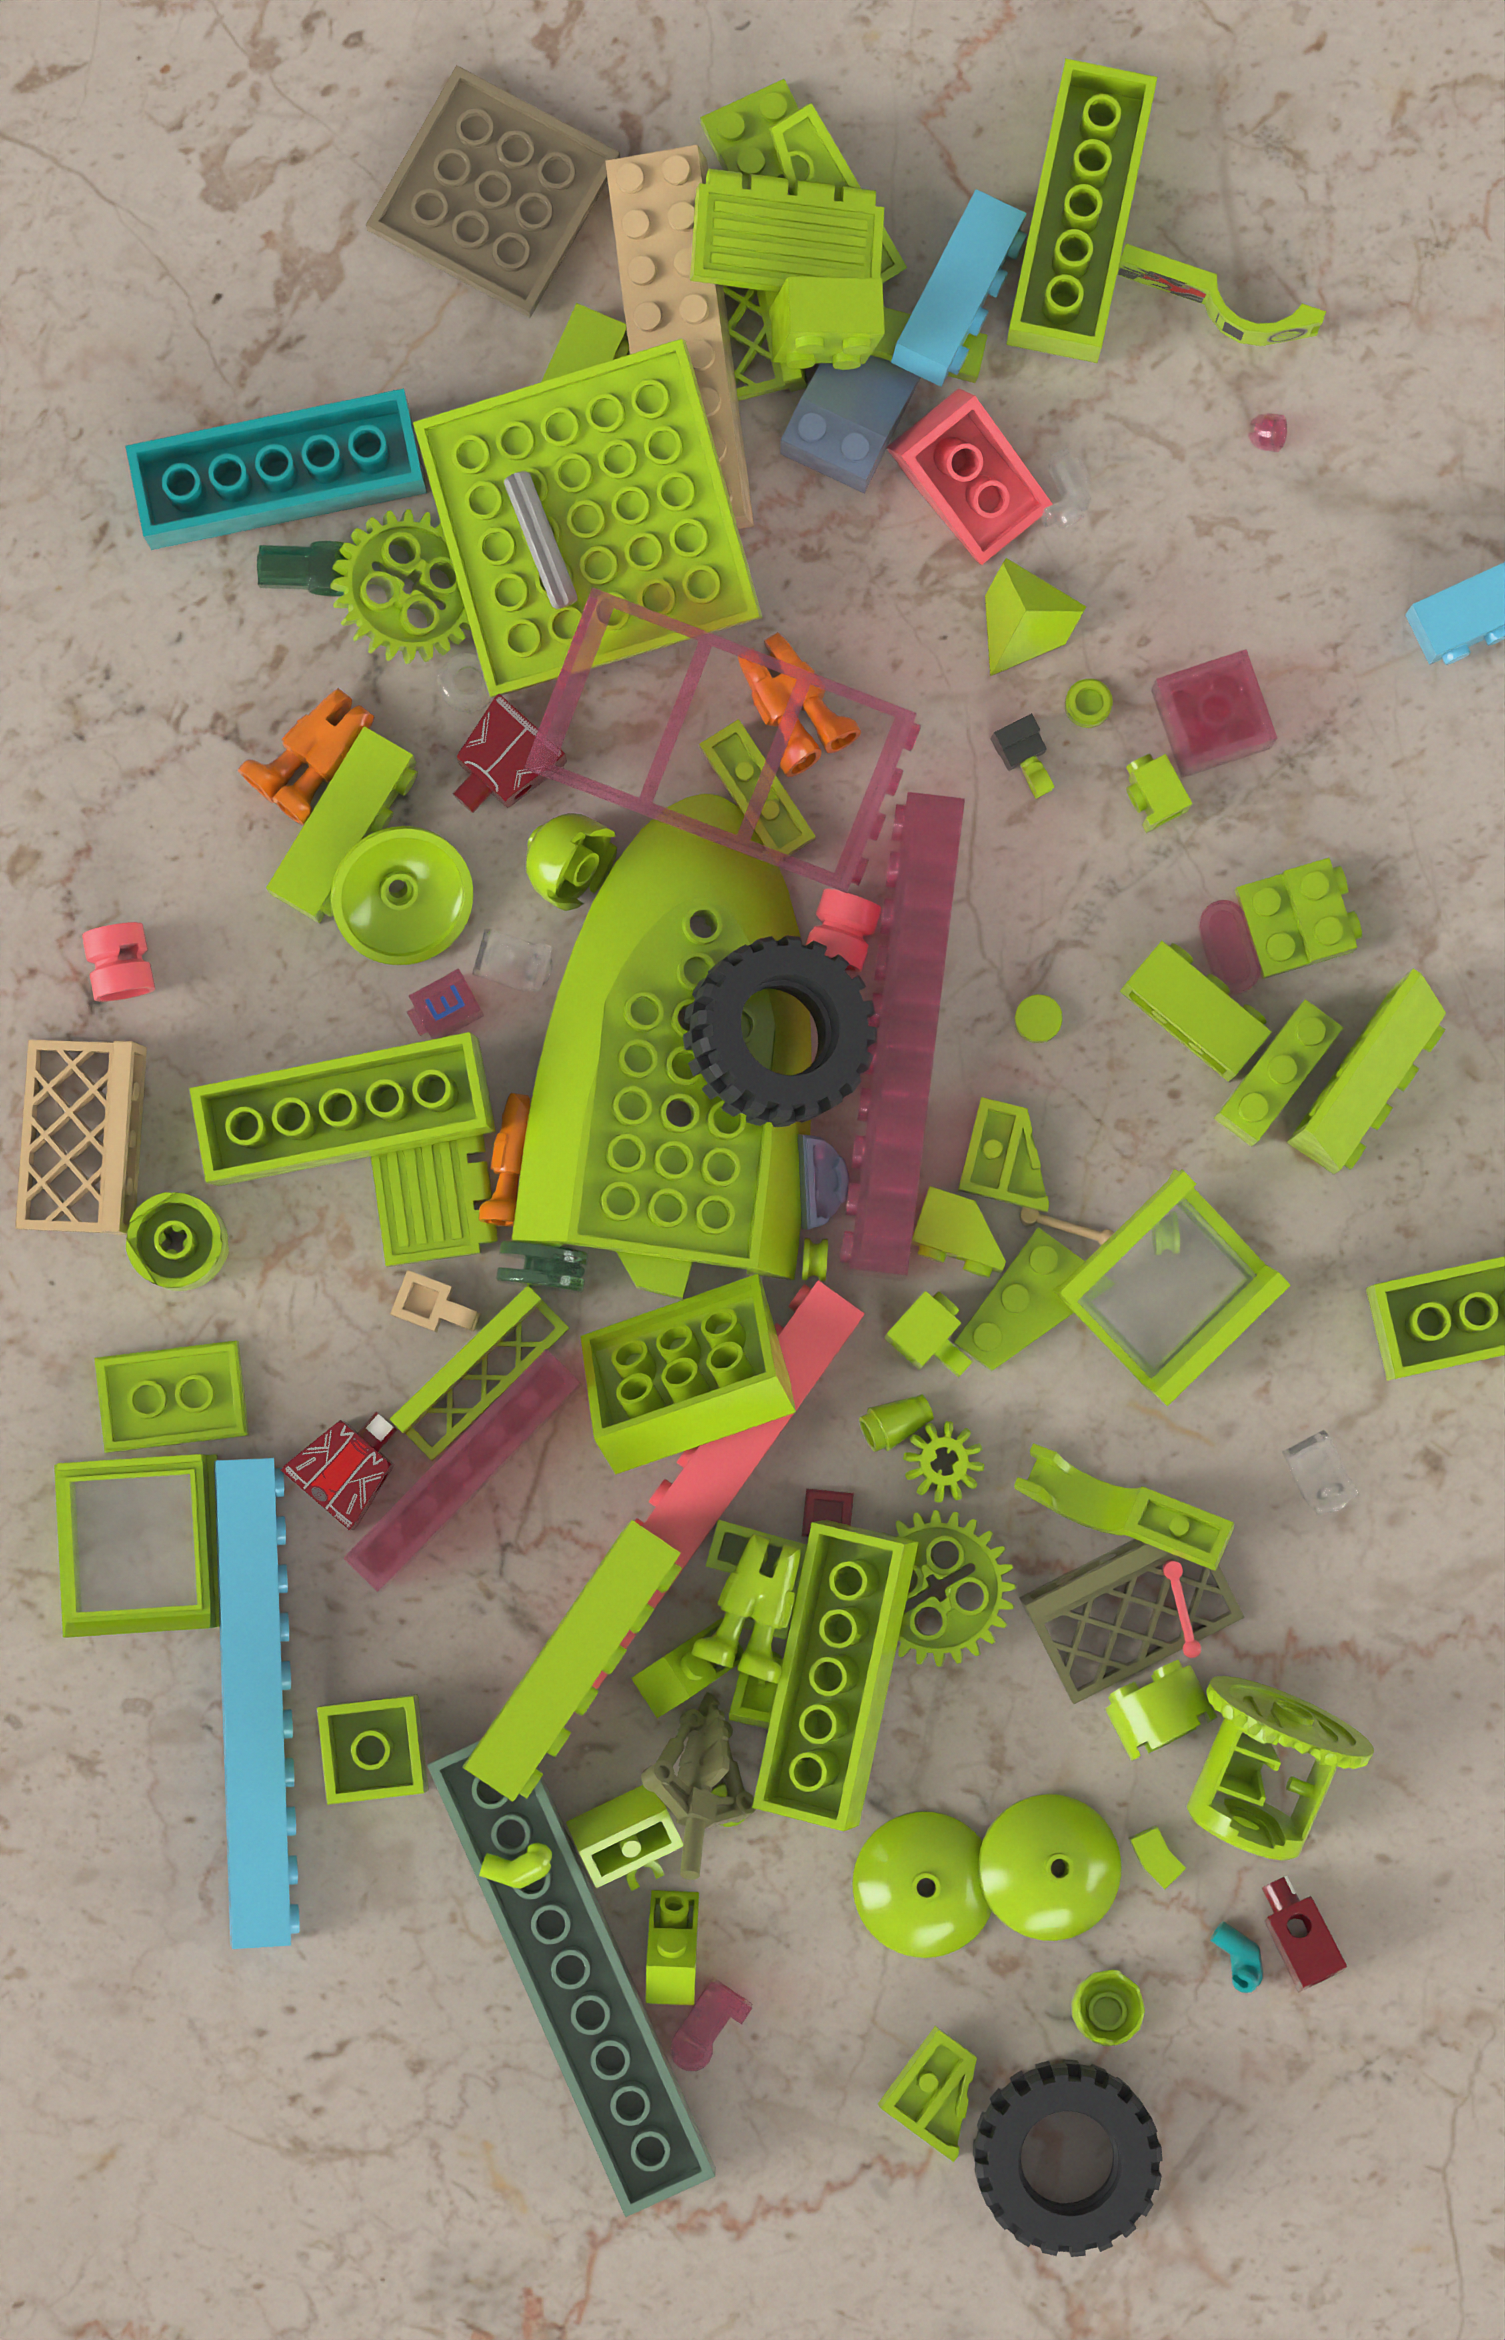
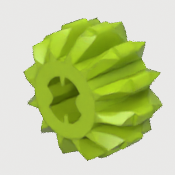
(958, 1468)

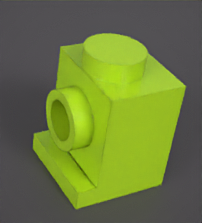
(1156, 790)

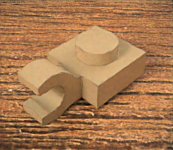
(427, 1303)

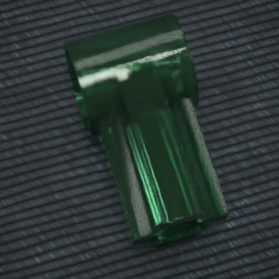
(300, 567)

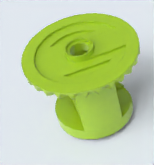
(1230, 1787)

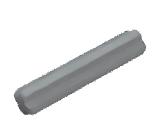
(540, 539)

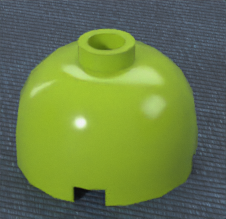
(568, 858)

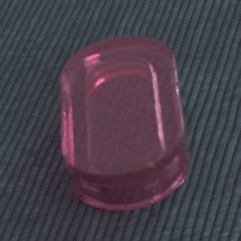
(1229, 946)

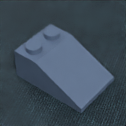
(848, 419)

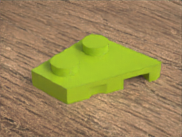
(1004, 1157)
(933, 2091)

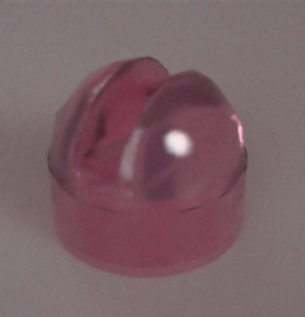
(1269, 432)

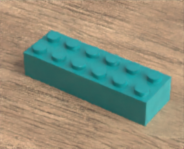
(276, 469)

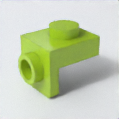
(754, 1699)

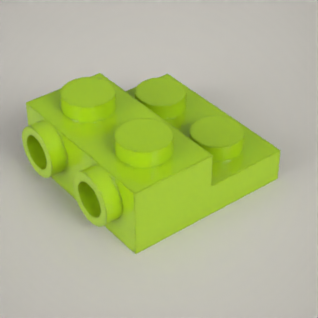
(742, 131)
(1299, 917)

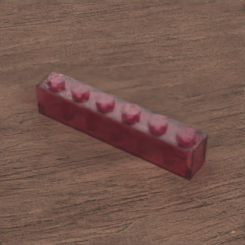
(463, 1471)

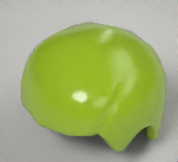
(1108, 2008)

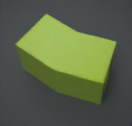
(1155, 1856)

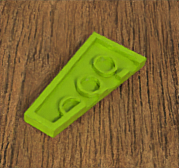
(811, 155)

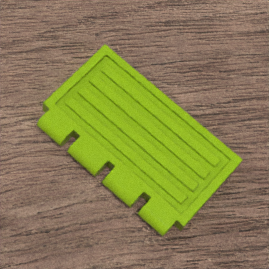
(766, 235)
(429, 1201)

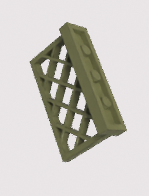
(1101, 1577)

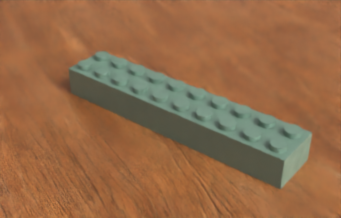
(580, 1991)

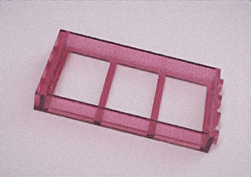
(571, 684)

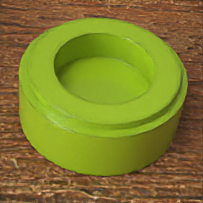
(1088, 703)
(1038, 1018)

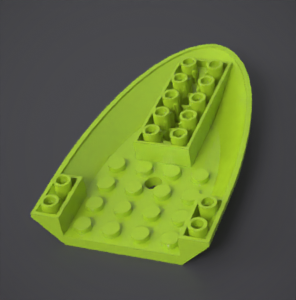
(598, 1142)

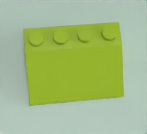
(1369, 1075)
(685, 1375)

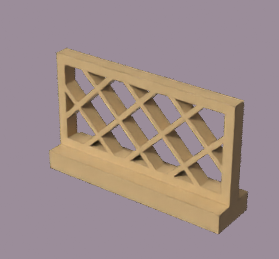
(120, 1142)

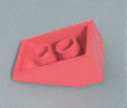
(970, 475)

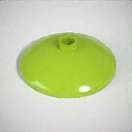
(407, 923)
(1018, 1863)
(887, 1880)

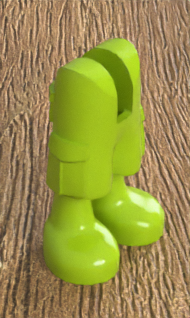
(754, 1596)

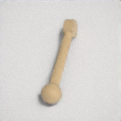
(1030, 1217)

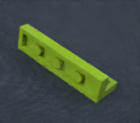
(466, 1360)

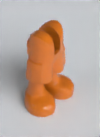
(771, 698)
(315, 740)
(507, 1162)

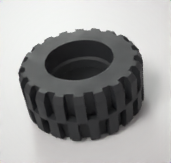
(822, 989)
(1081, 2223)

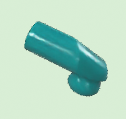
(1244, 1956)

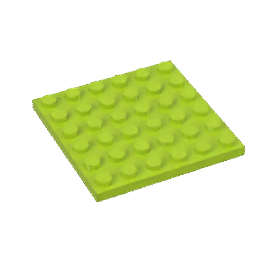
(629, 499)

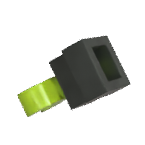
(1020, 746)

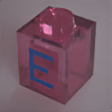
(444, 1006)

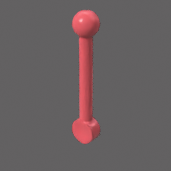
(1173, 1571)

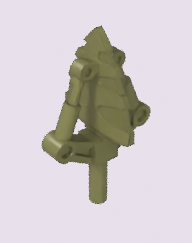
(702, 1766)

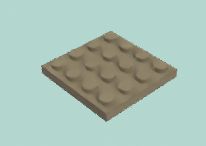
(492, 191)

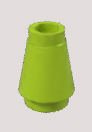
(895, 1421)

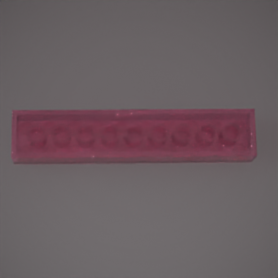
(906, 1036)

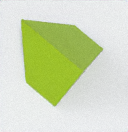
(1026, 617)

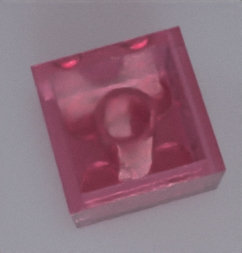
(1214, 713)

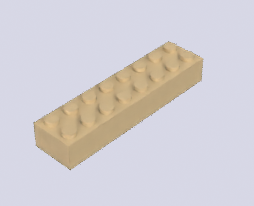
(654, 238)

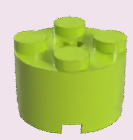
(150, 1236)
(1159, 1710)

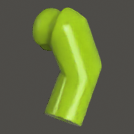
(522, 1870)

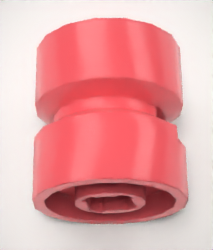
(844, 924)
(118, 961)

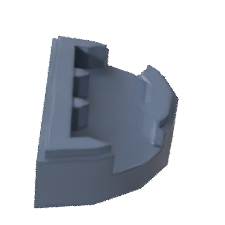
(822, 1181)

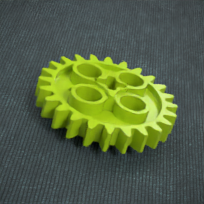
(388, 622)
(960, 1626)

